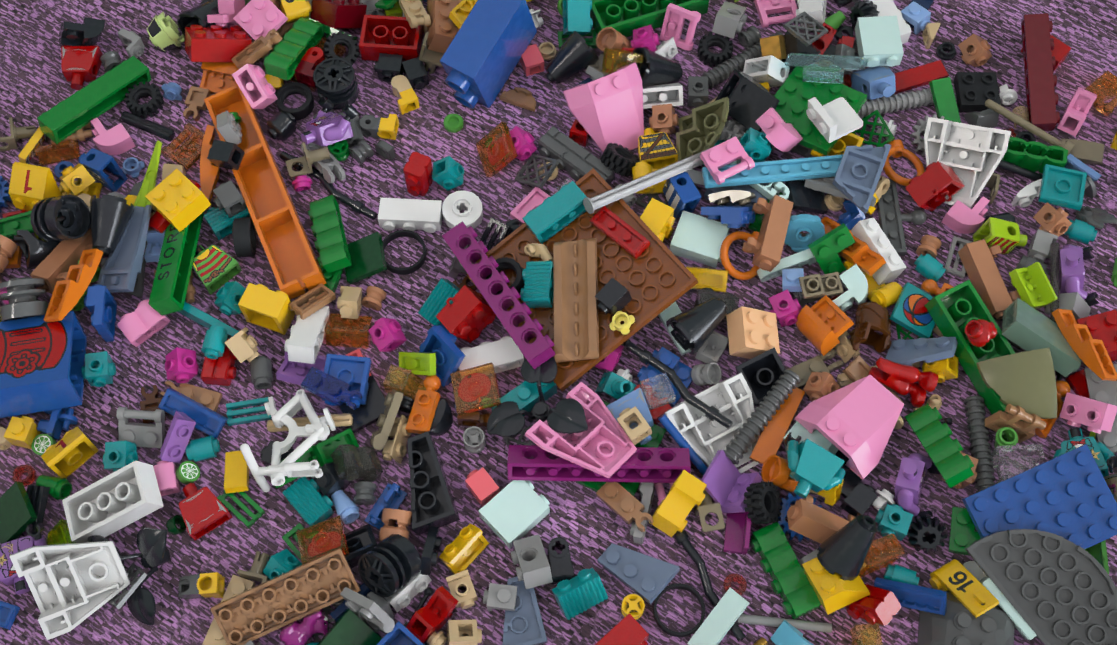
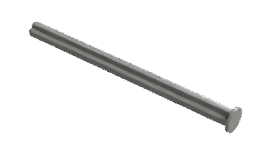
(641, 183)

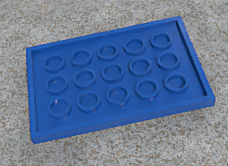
(1053, 497)

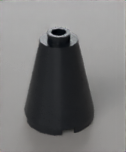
(198, 15)
(570, 59)
(657, 68)
(108, 221)
(697, 324)
(848, 547)

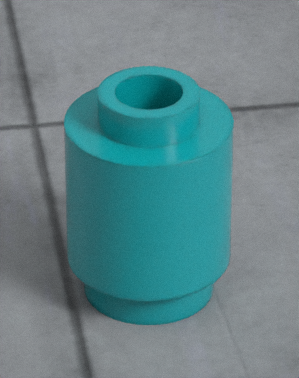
(1081, 231)
(929, 267)
(214, 342)
(202, 448)
(901, 574)

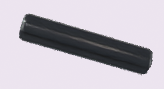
(148, 126)

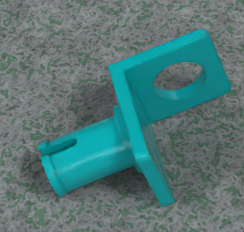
(614, 385)

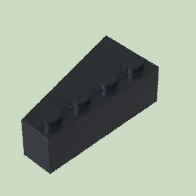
(430, 492)

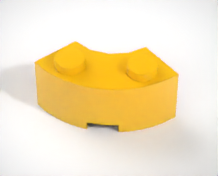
(678, 503)

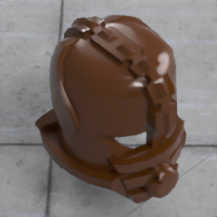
(871, 318)

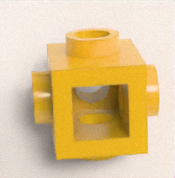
(83, 177)
(945, 368)

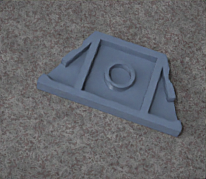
(860, 173)

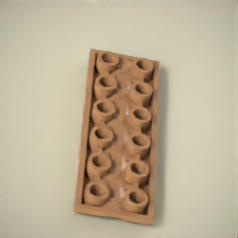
(575, 301)
(284, 598)

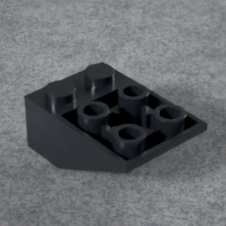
(746, 99)

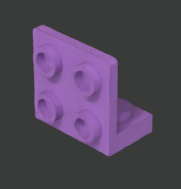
(727, 484)

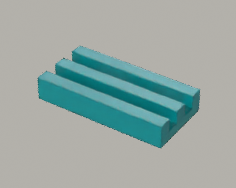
(249, 419)

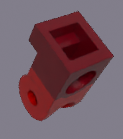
(307, 65)

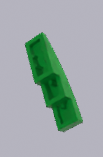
(322, 450)

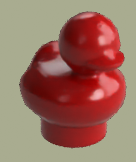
(980, 332)

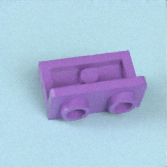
(296, 371)
(177, 437)

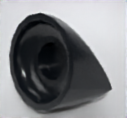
(442, 419)

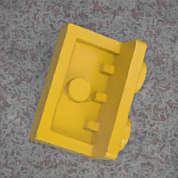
(464, 549)

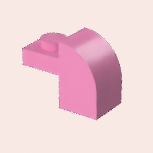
(227, 11)
(1076, 111)
(778, 132)
(111, 141)
(966, 220)

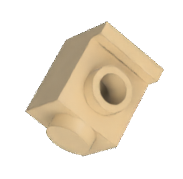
(350, 302)
(243, 346)
(631, 416)
(459, 580)
(463, 632)

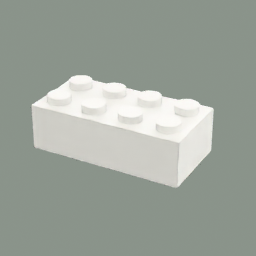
(113, 502)

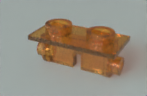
(57, 153)

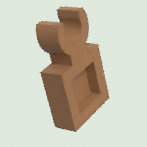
(195, 102)

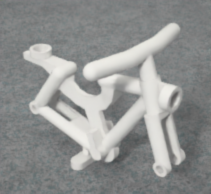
(315, 431)

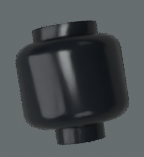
(281, 126)

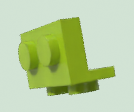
(1033, 285)

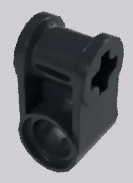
(560, 564)

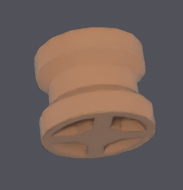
(929, 245)
(373, 298)

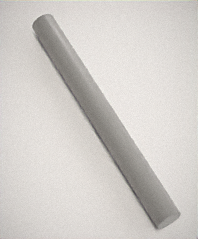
(776, 622)

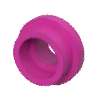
(302, 183)

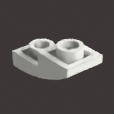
(1027, 194)

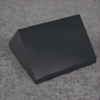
(761, 373)
(359, 543)

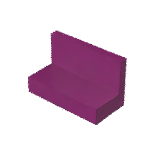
(737, 533)

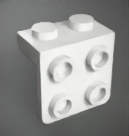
(833, 118)

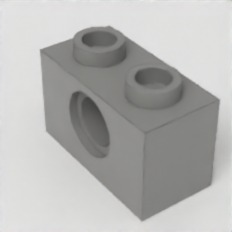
(729, 20)
(532, 562)

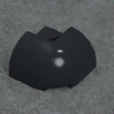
(81, 34)

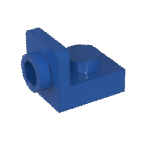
(852, 215)

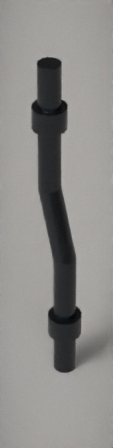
(356, 206)
(710, 412)
(683, 539)

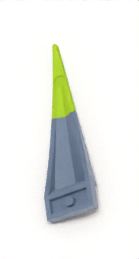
(126, 261)

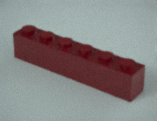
(1039, 71)

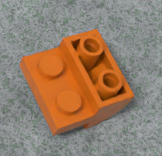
(218, 76)
(823, 324)

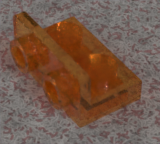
(348, 332)
(881, 553)

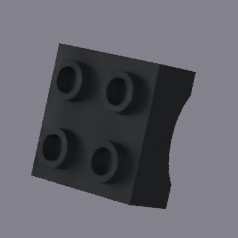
(974, 89)

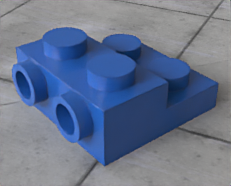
(732, 215)
(103, 310)
(447, 353)
(674, 363)
(351, 370)

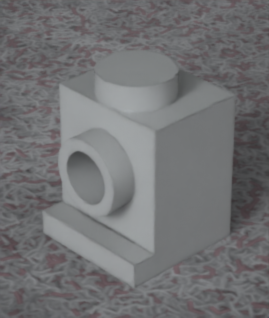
(1040, 245)

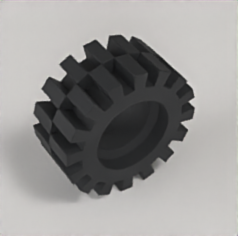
(714, 40)
(348, 41)
(141, 91)
(619, 159)
(763, 502)

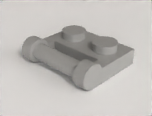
(141, 433)
(368, 610)

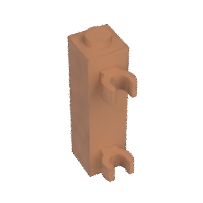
(772, 233)
(57, 263)
(985, 276)
(813, 520)

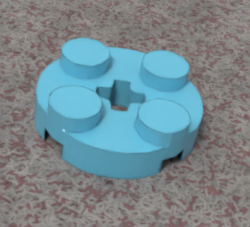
(800, 223)

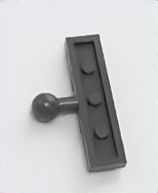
(891, 218)

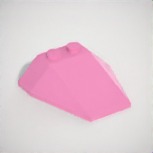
(610, 107)
(855, 421)
(599, 448)

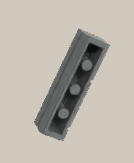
(571, 156)

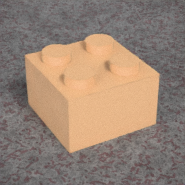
(751, 332)

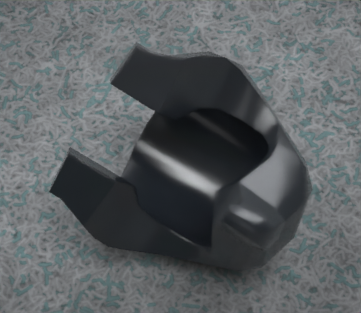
(33, 249)

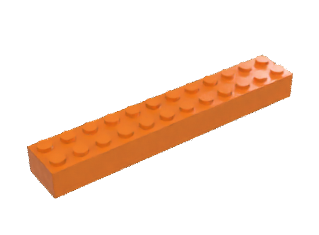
(269, 200)

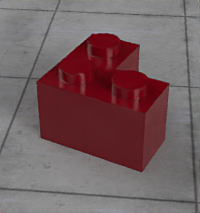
(339, 13)

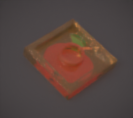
(496, 149)
(475, 389)
(322, 539)

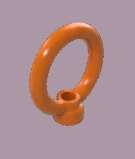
(897, 150)
(725, 258)

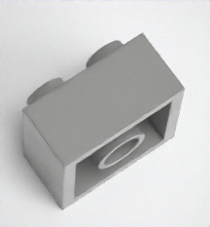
(229, 128)

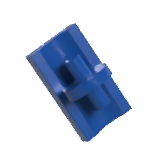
(59, 420)

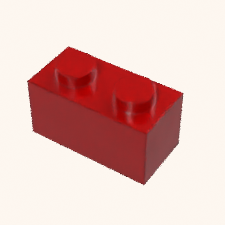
(846, 40)

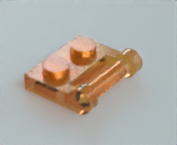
(1103, 88)
(189, 151)

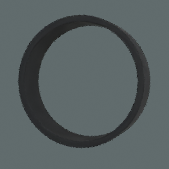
(405, 233)
(695, 593)

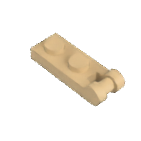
(415, 13)

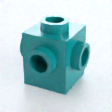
(756, 144)
(448, 173)
(229, 297)
(98, 369)
(119, 454)
(893, 520)
(281, 563)

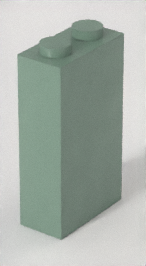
(1036, 331)

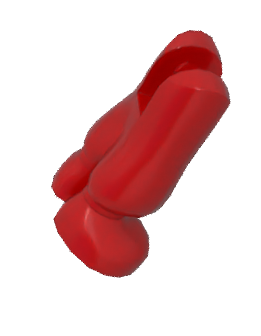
(903, 380)

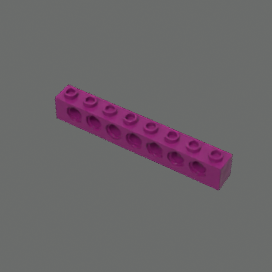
(536, 352)
(645, 465)

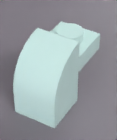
(856, 286)

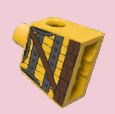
(656, 149)

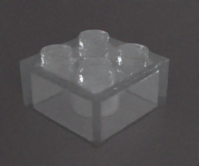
(657, 391)

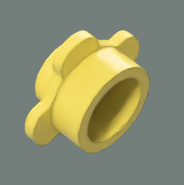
(622, 316)

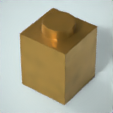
(773, 46)

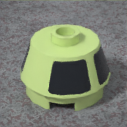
(165, 32)

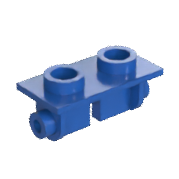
(390, 498)

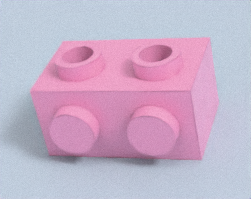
(255, 86)
(1089, 412)

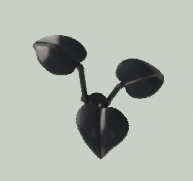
(564, 418)
(153, 553)

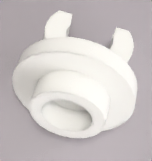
(1007, 95)
(891, 125)
(884, 498)

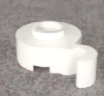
(464, 201)

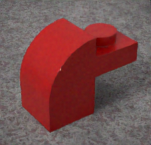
(433, 615)

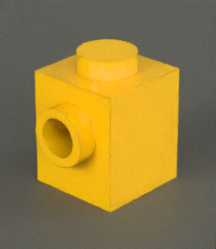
(21, 431)

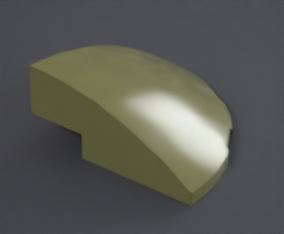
(701, 128)
(1023, 381)

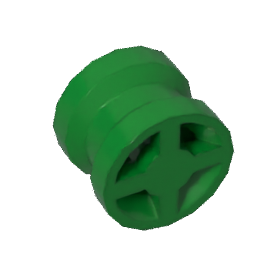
(342, 147)

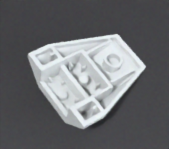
(968, 150)
(707, 436)
(70, 581)

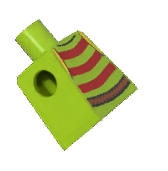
(1001, 233)

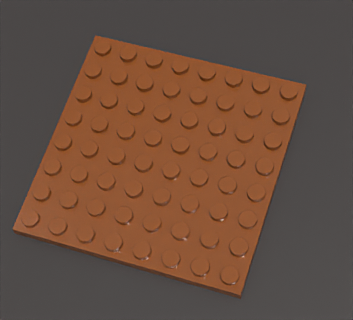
(652, 279)

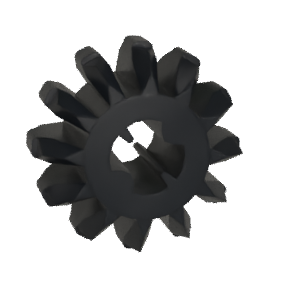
(862, 9)
(924, 542)

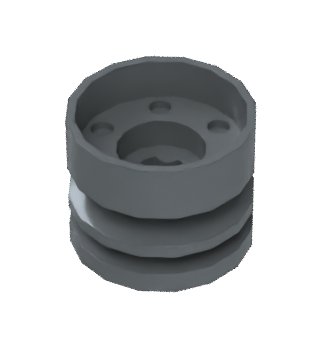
(22, 298)

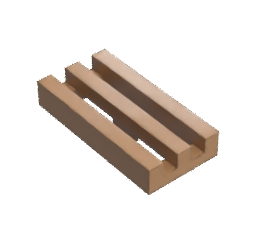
(315, 302)

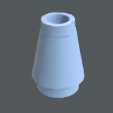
(345, 507)

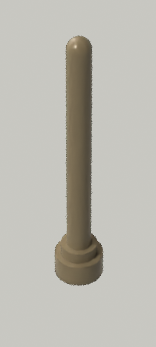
(1068, 145)

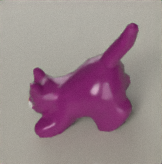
(300, 631)

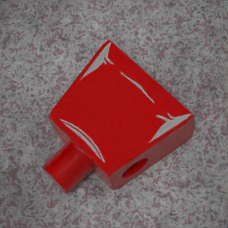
(80, 64)
(202, 511)

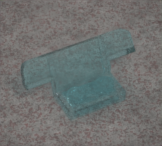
(824, 67)

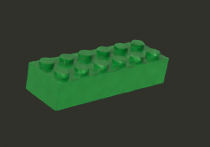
(634, 14)
(951, 314)

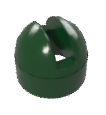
(172, 528)

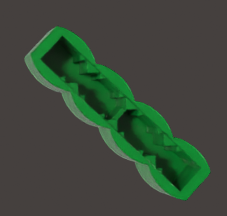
(290, 50)
(1034, 154)
(330, 234)
(939, 445)
(785, 570)

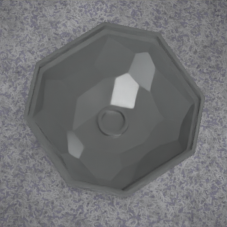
(963, 628)

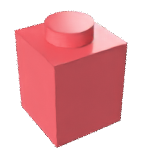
(532, 60)
(481, 486)

